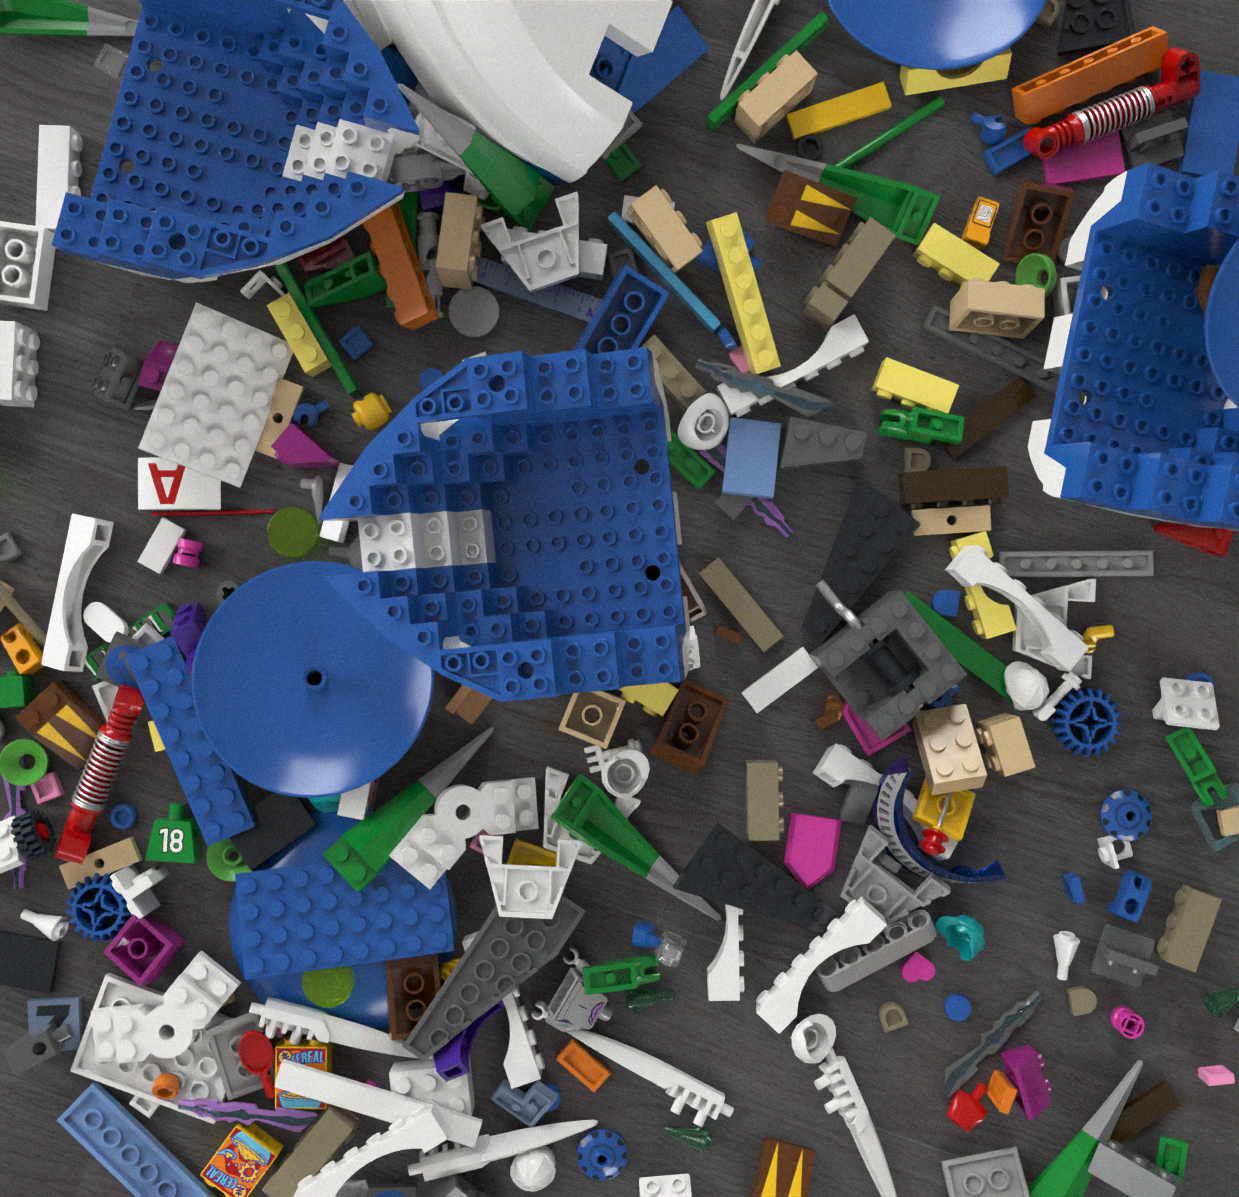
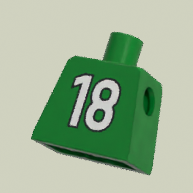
(175, 837)

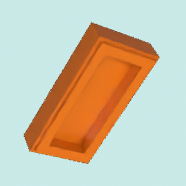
(583, 1065)
(1001, 1091)

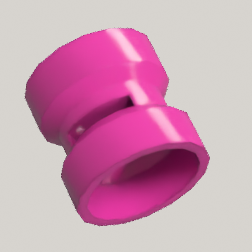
(190, 547)
(1122, 1017)

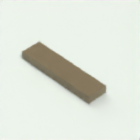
(740, 604)

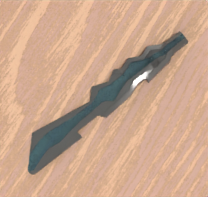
(760, 386)
(991, 1041)

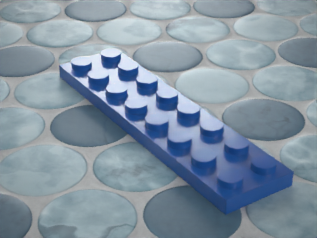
(204, 777)

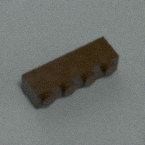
(953, 486)

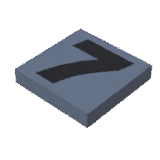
(58, 1011)

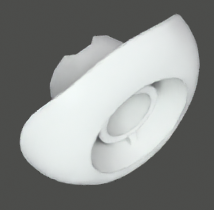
(704, 423)

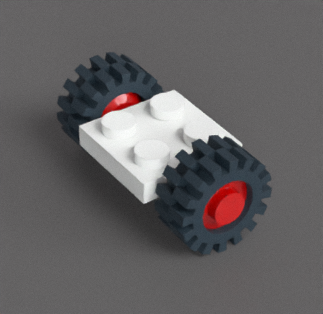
(25, 836)

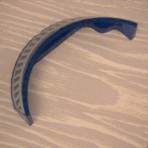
(890, 822)

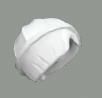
(1025, 686)
(625, 773)
(813, 1038)
(533, 1169)

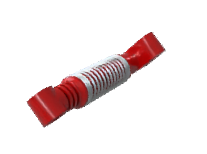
(1144, 103)
(101, 770)

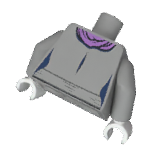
(570, 1005)

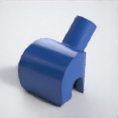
(992, 130)
(311, 411)
(945, 699)
(644, 935)

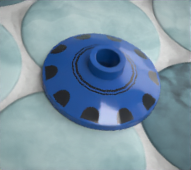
(1114, 813)
(602, 1143)

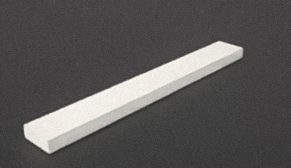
(368, 1099)

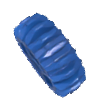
(1087, 731)
(95, 925)

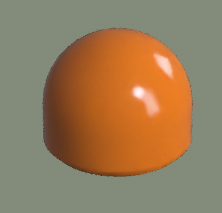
(164, 1082)

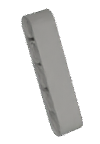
(888, 946)

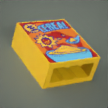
(308, 1053)
(241, 1160)

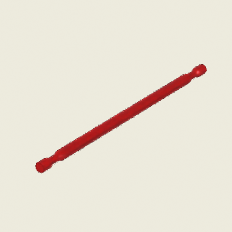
(212, 512)

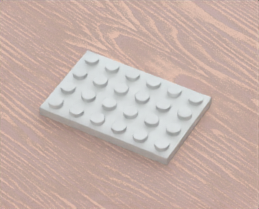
(216, 396)
(194, 1067)

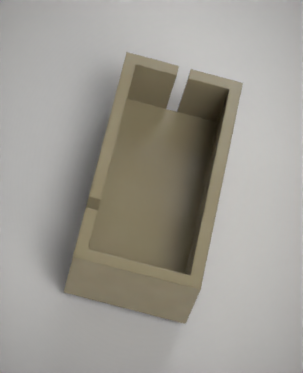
(851, 268)
(313, 1150)

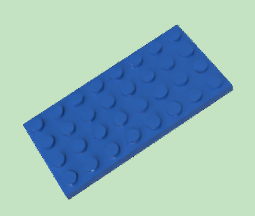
(317, 921)

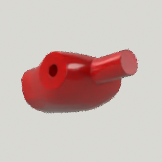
(966, 1109)

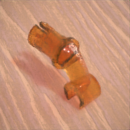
(1205, 284)

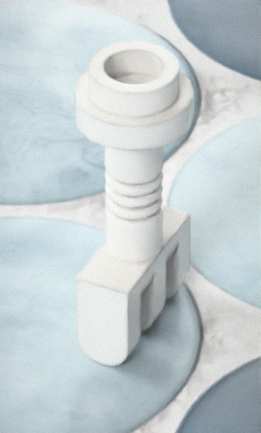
(1047, 709)
(603, 756)

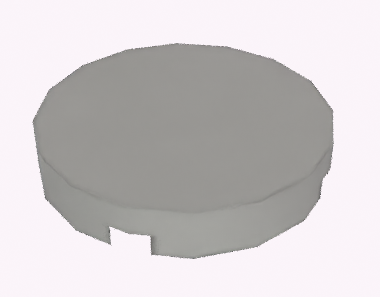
(474, 312)

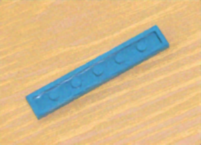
(663, 272)

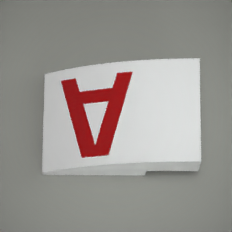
(175, 487)

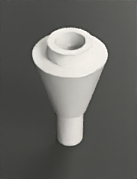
(52, 926)
(1065, 947)

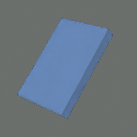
(751, 458)

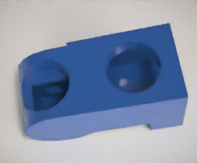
(1131, 896)

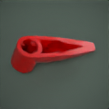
(1209, 540)

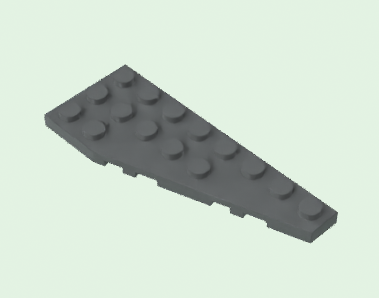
(492, 967)

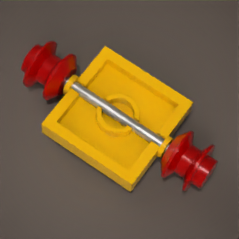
(944, 815)

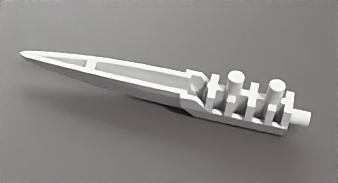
(751, 31)
(326, 1028)
(678, 1084)
(855, 1113)
(492, 1148)

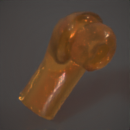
(832, 712)

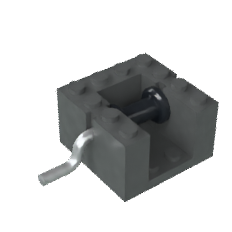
(885, 662)

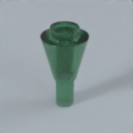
(643, 999)
(1221, 1001)
(693, 1137)

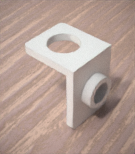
(260, 279)
(1107, 852)

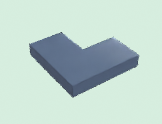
(525, 1106)

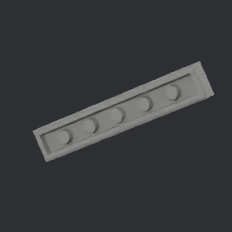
(1077, 563)

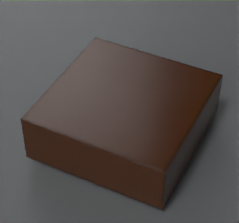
(728, 634)

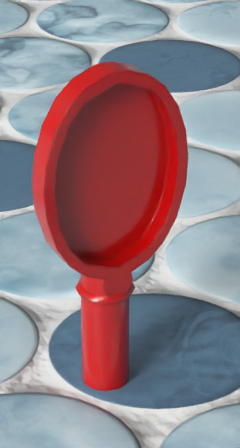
(257, 1057)

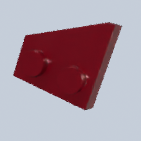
(327, 256)

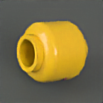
(371, 411)

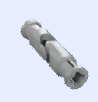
(428, 243)

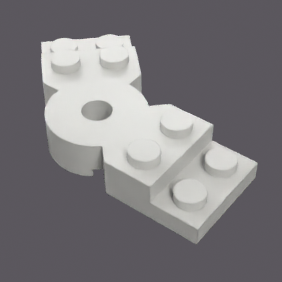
(440, 837)
(189, 1004)

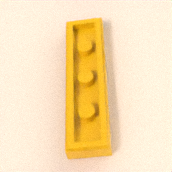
(838, 111)

